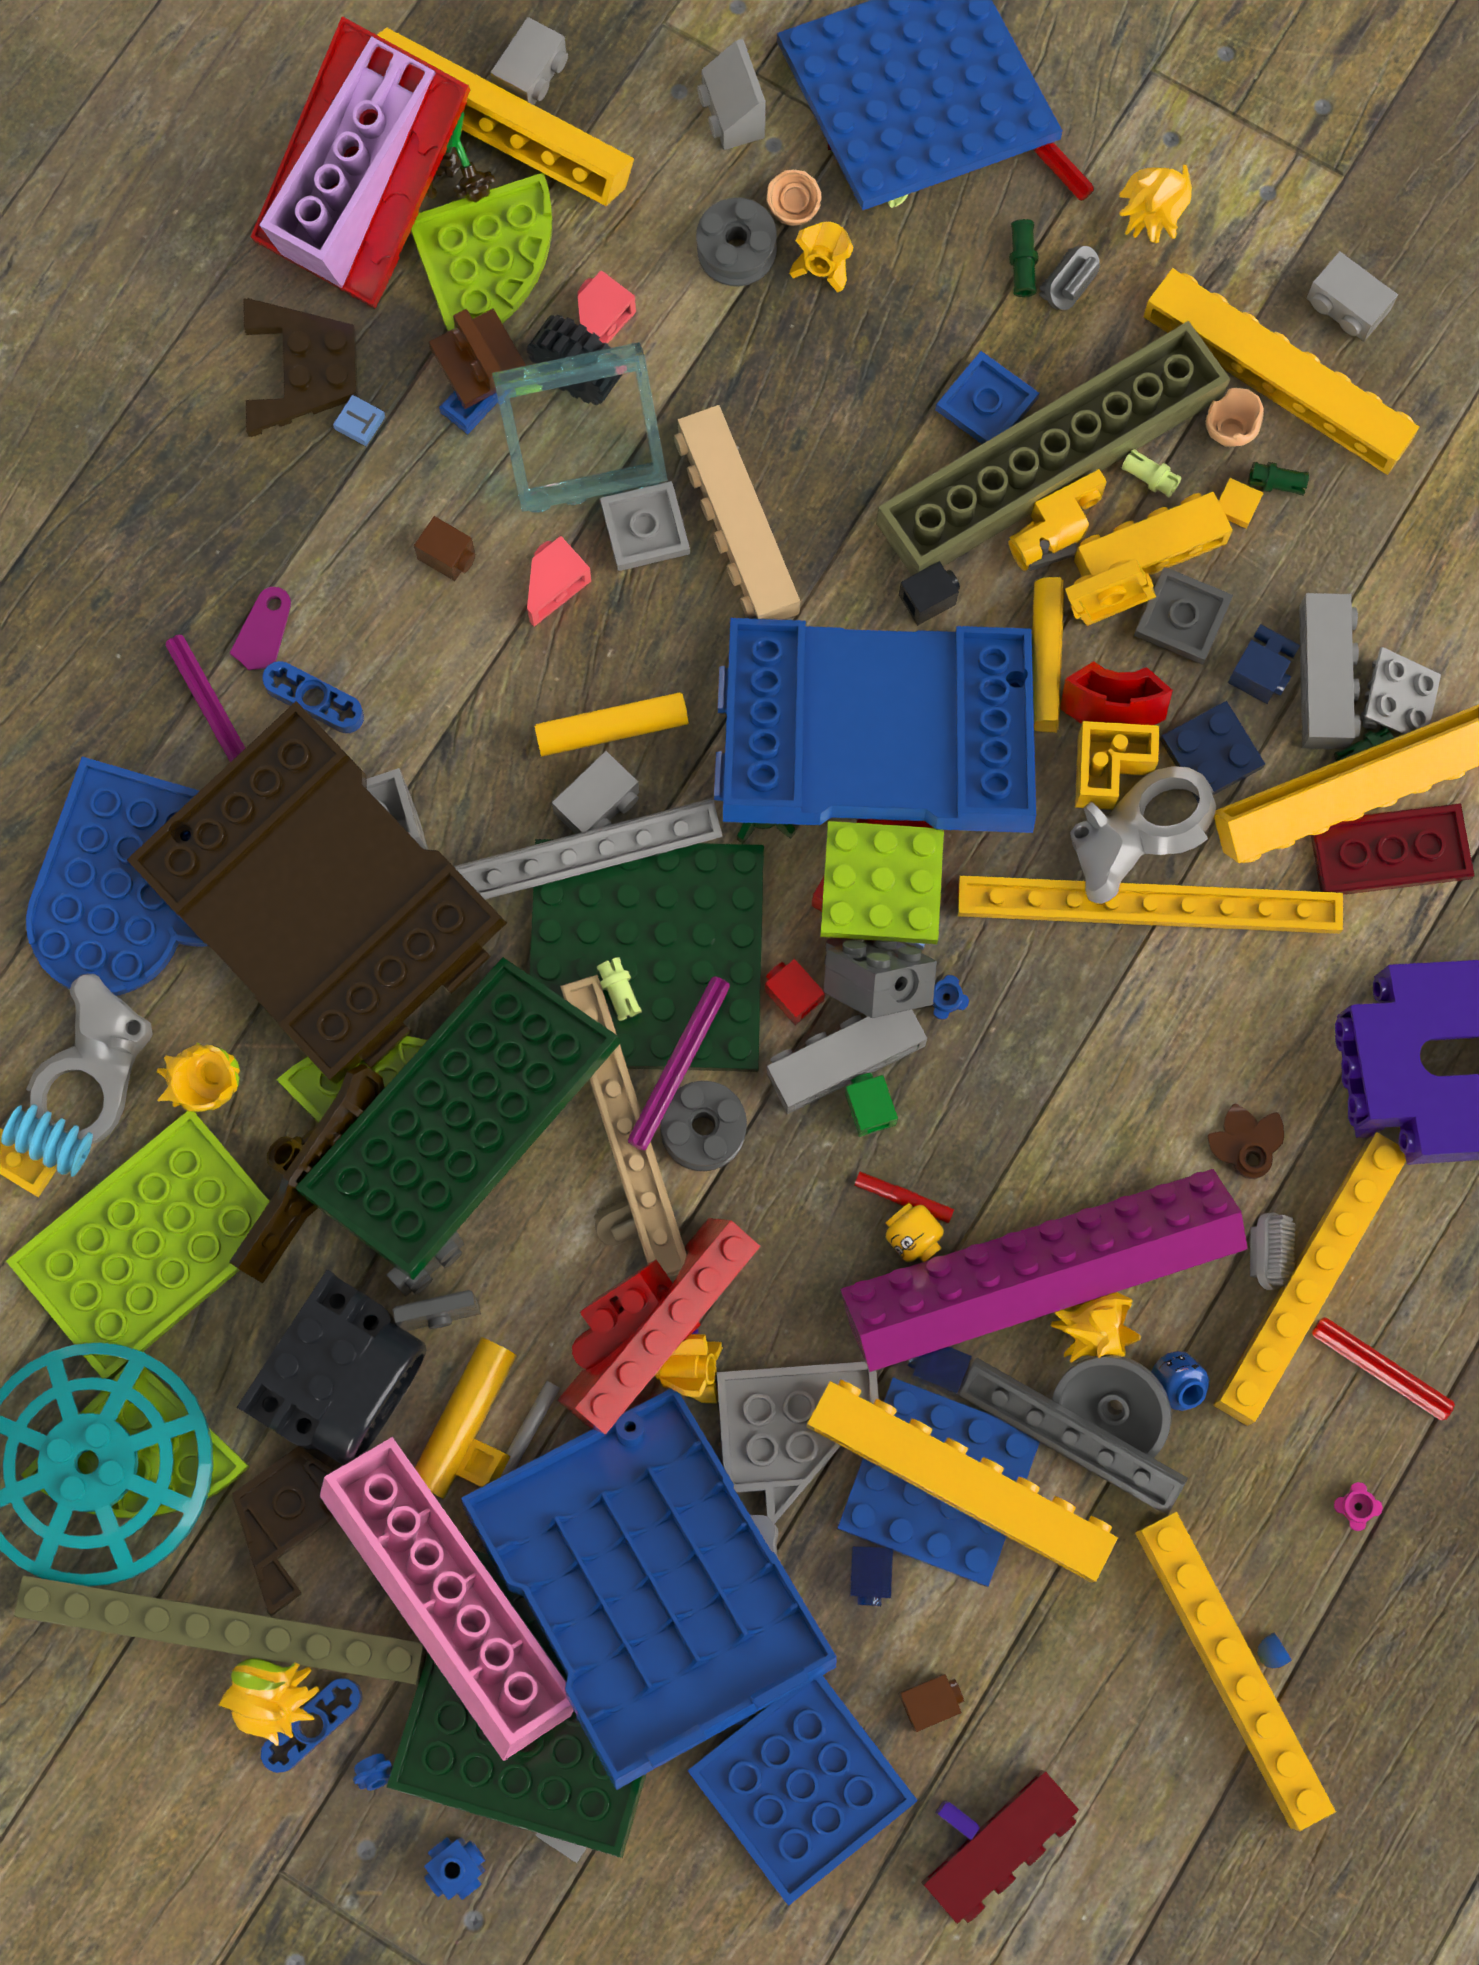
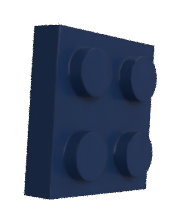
(1214, 747)

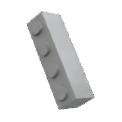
(1327, 671)
(835, 1059)

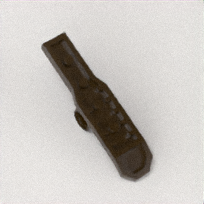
(294, 1161)

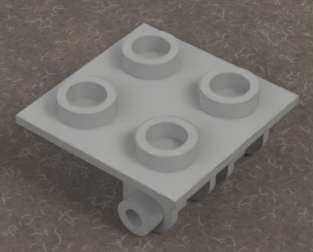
(1399, 694)

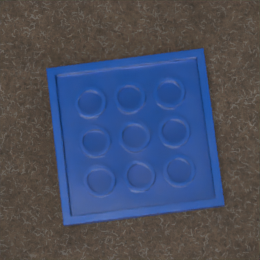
(914, 1522)
(802, 1787)

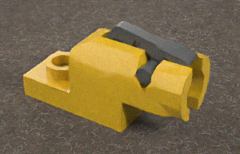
(1057, 524)

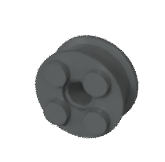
(736, 220)
(703, 1151)

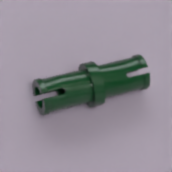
(1023, 258)

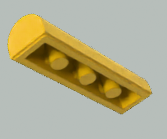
(1047, 652)
(611, 724)
(464, 1415)

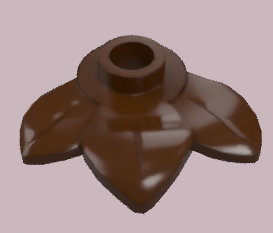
(1247, 1136)

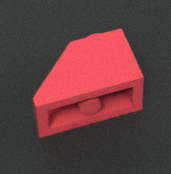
(604, 306)
(554, 578)

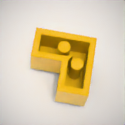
(1107, 752)

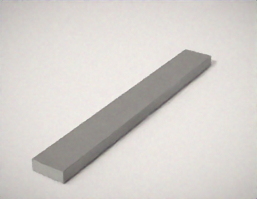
(593, 849)

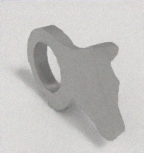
(1115, 842)
(105, 1046)

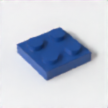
(986, 399)

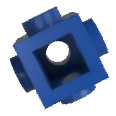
(466, 1856)

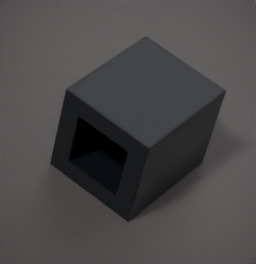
(929, 592)

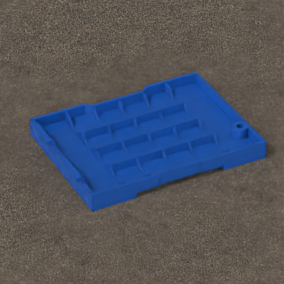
(877, 726)
(649, 1586)

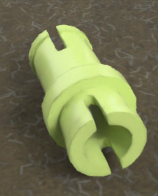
(1157, 476)
(616, 983)

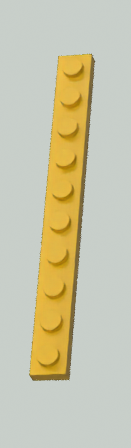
(1152, 905)

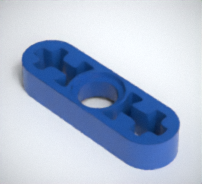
(294, 675)
(342, 1712)

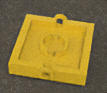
(1110, 592)

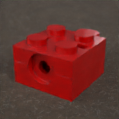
(619, 1313)

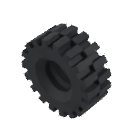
(564, 339)

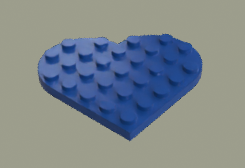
(88, 900)

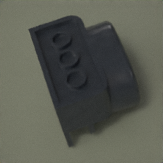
(335, 1373)

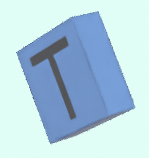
(359, 420)

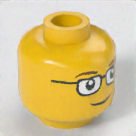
(914, 1233)

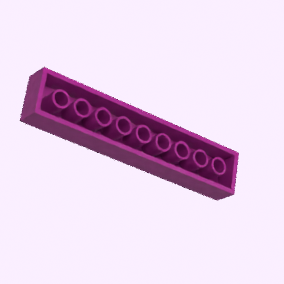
(1043, 1269)

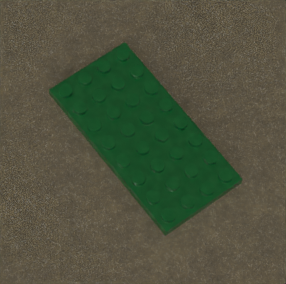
(458, 1117)

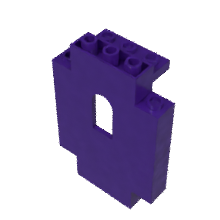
(1384, 1063)

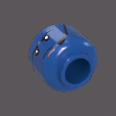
(1182, 1379)

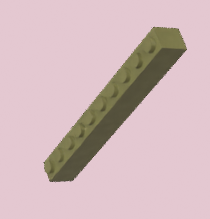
(220, 1630)

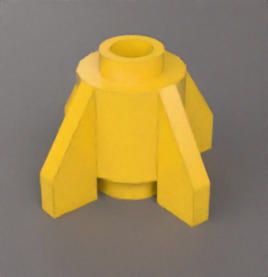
(824, 253)
(692, 1369)

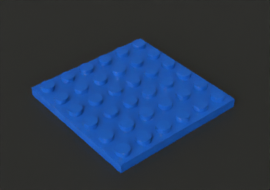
(917, 92)

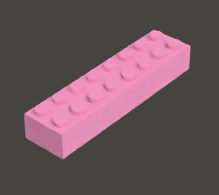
(447, 1597)

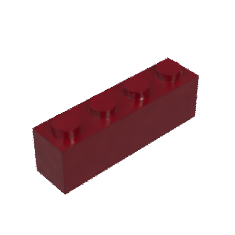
(1000, 1847)

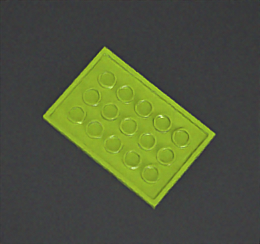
(144, 1243)

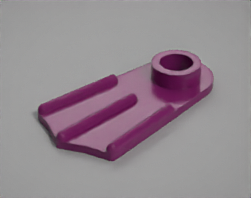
(262, 631)

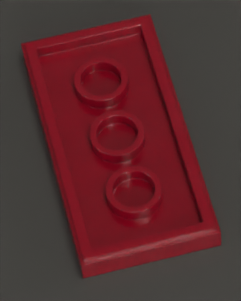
(1394, 851)

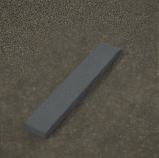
(1072, 1436)

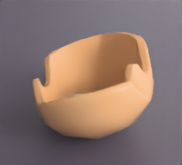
(793, 197)
(1235, 418)

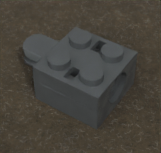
(878, 976)

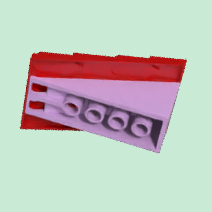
(360, 162)

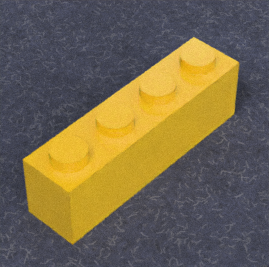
(1161, 539)

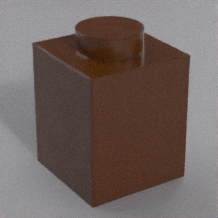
(445, 549)
(931, 1702)

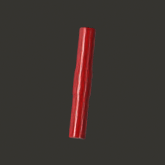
(902, 1196)

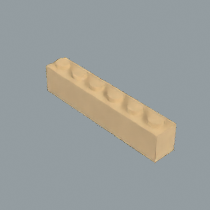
(737, 516)

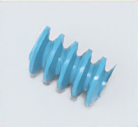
(47, 1140)

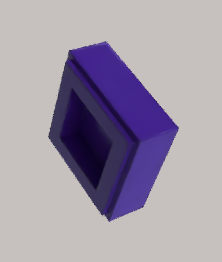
(957, 1819)

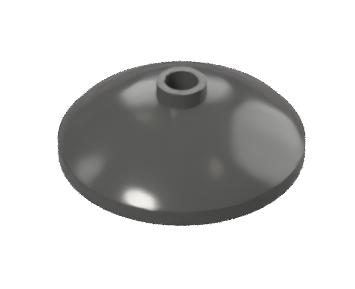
(1146, 1407)

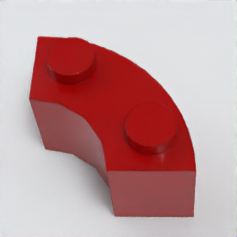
(1115, 697)

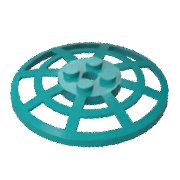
(116, 1466)

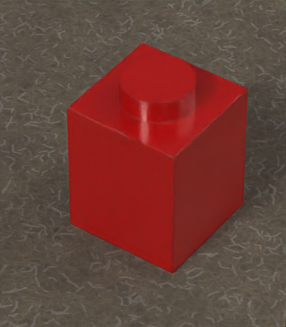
(793, 990)

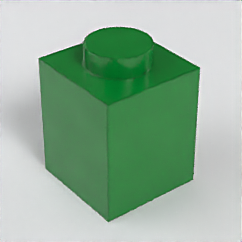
(870, 1104)

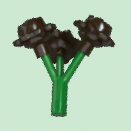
(474, 183)

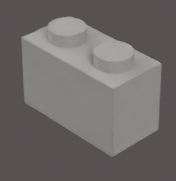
(530, 61)
(1351, 296)
(597, 796)

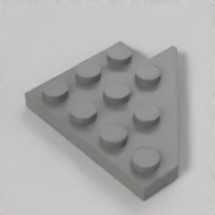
(766, 1427)

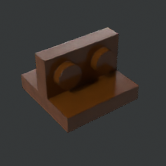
(473, 353)

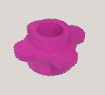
(1346, 1506)

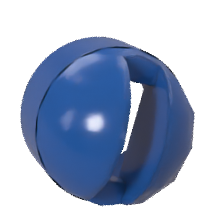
(1272, 1652)

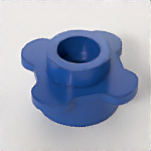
(957, 1000)
(372, 1772)

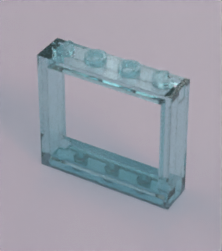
(568, 372)

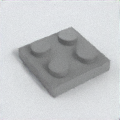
(645, 526)

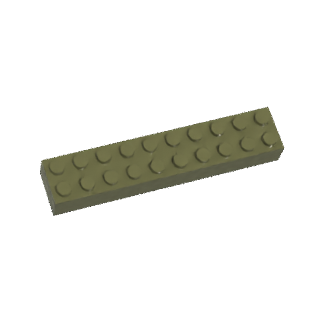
(1053, 449)

